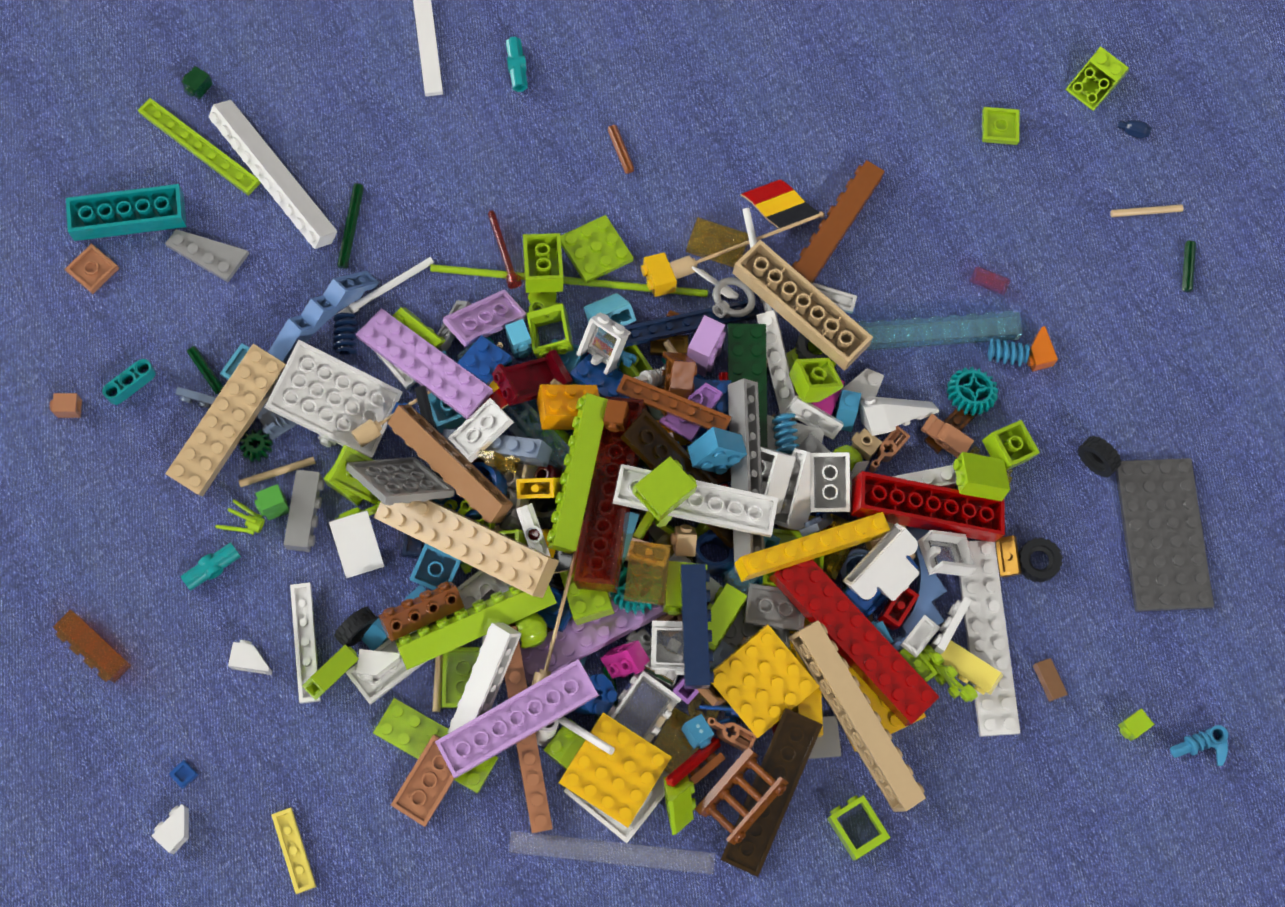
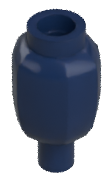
(1136, 128)

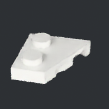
(865, 383)

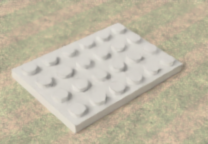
(331, 397)

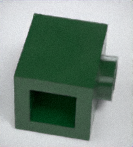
(196, 82)

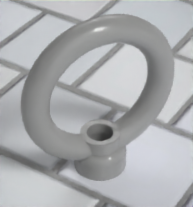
(722, 308)

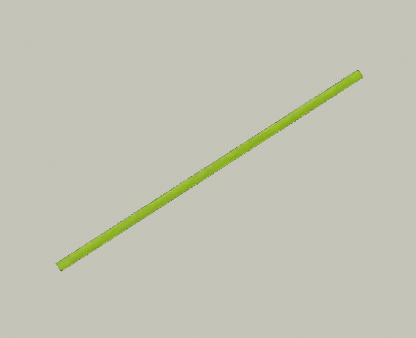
(566, 280)

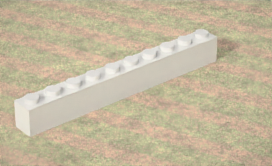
(272, 174)

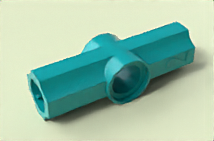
(516, 64)
(210, 566)

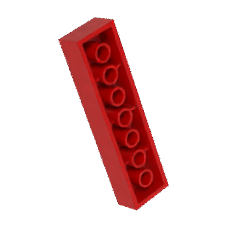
(927, 506)

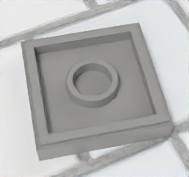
(829, 743)

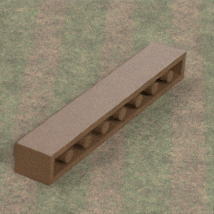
(450, 464)

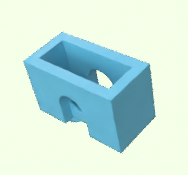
(518, 339)

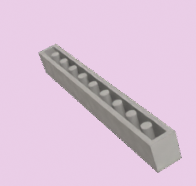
(747, 473)

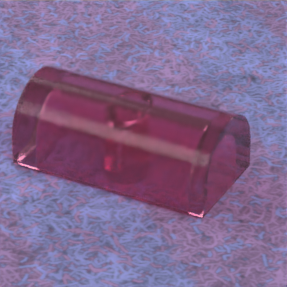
(989, 280)

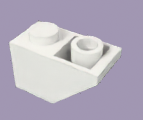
(174, 830)

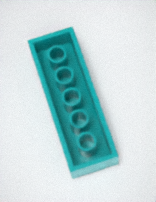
(125, 212)

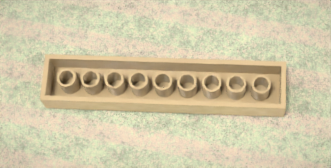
(472, 543)
(857, 717)

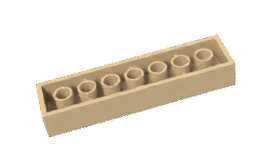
(802, 305)
(226, 421)

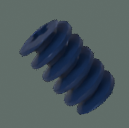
(343, 333)

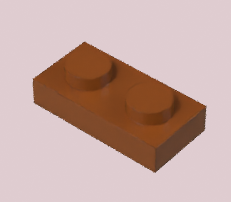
(712, 762)

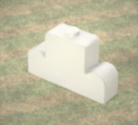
(885, 566)

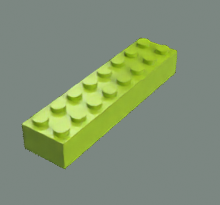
(469, 624)

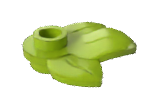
(542, 300)

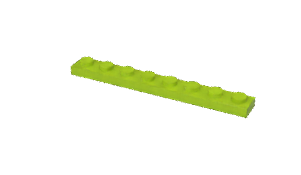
(199, 146)

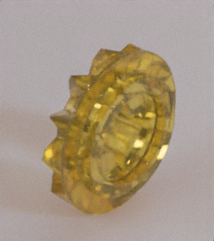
(696, 702)

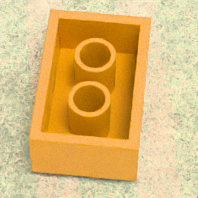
(559, 403)

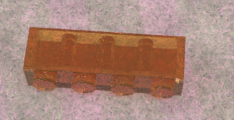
(91, 646)

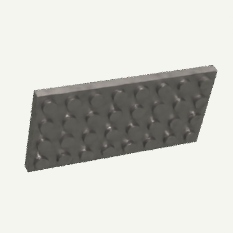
(1163, 535)

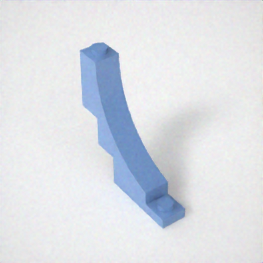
(338, 295)
(929, 590)

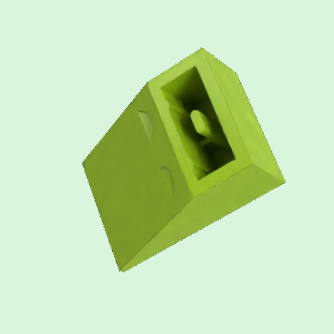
(1097, 78)

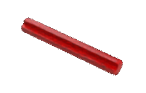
(692, 762)

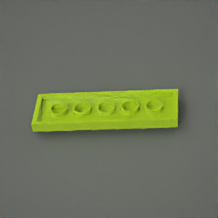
(412, 732)

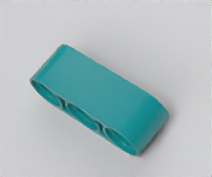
(119, 382)

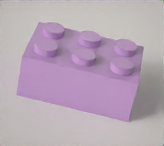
(706, 344)

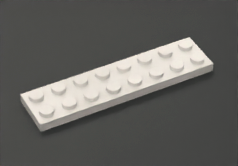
(709, 504)

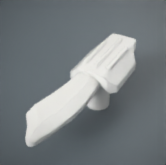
(726, 290)

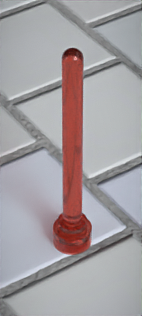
(513, 279)

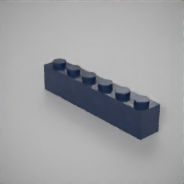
(695, 626)

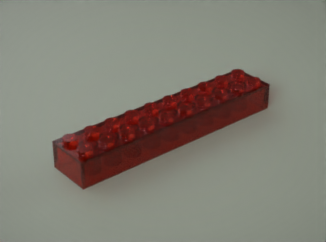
(605, 522)

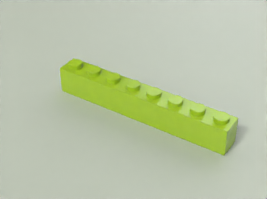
(578, 474)

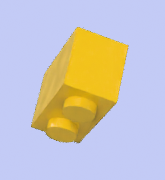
(659, 274)
(538, 488)

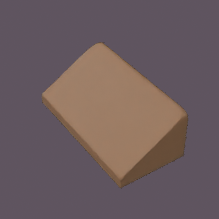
(1050, 679)

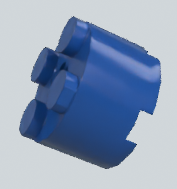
(604, 701)

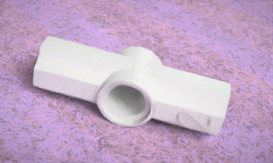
(530, 521)

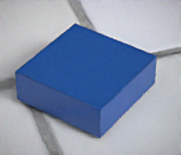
(183, 774)

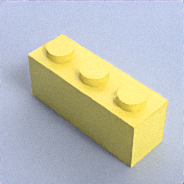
(971, 668)

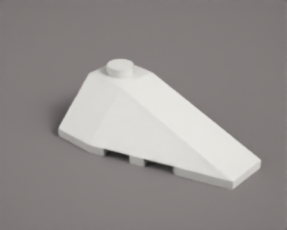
(884, 414)
(797, 498)

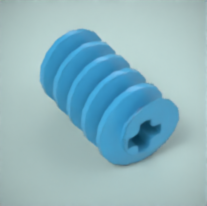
(1011, 352)
(785, 432)

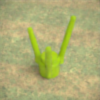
(253, 521)

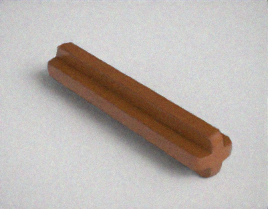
(620, 149)

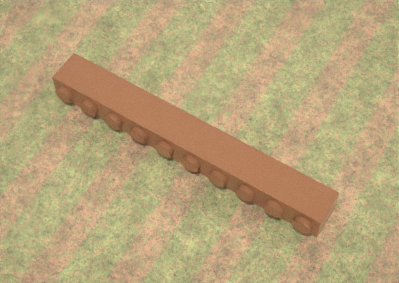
(528, 754)

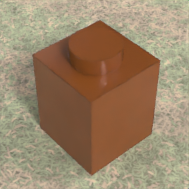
(616, 415)

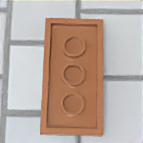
(424, 785)

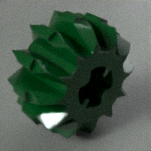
(249, 443)

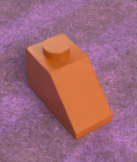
(1041, 351)

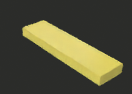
(293, 850)

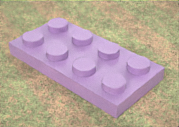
(484, 317)

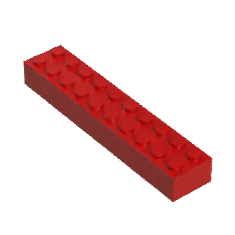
(857, 640)

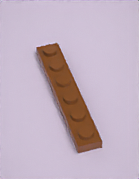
(673, 404)

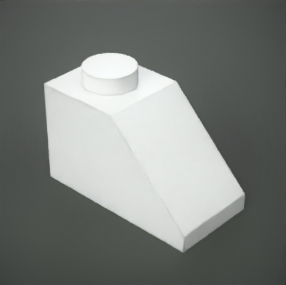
(247, 658)
(375, 663)

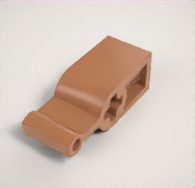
(947, 436)
(889, 444)
(738, 737)

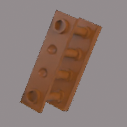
(722, 789)

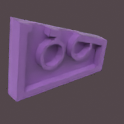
(705, 395)

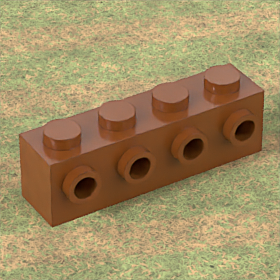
(421, 611)

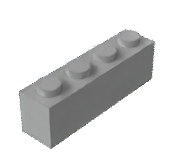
(303, 511)

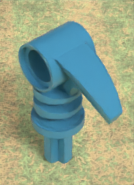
(1204, 740)

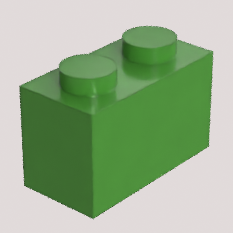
(271, 502)

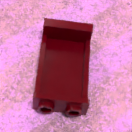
(523, 380)

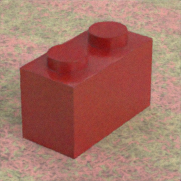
(897, 610)

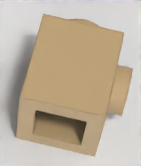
(865, 444)
(684, 540)

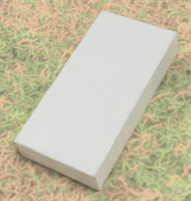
(920, 636)

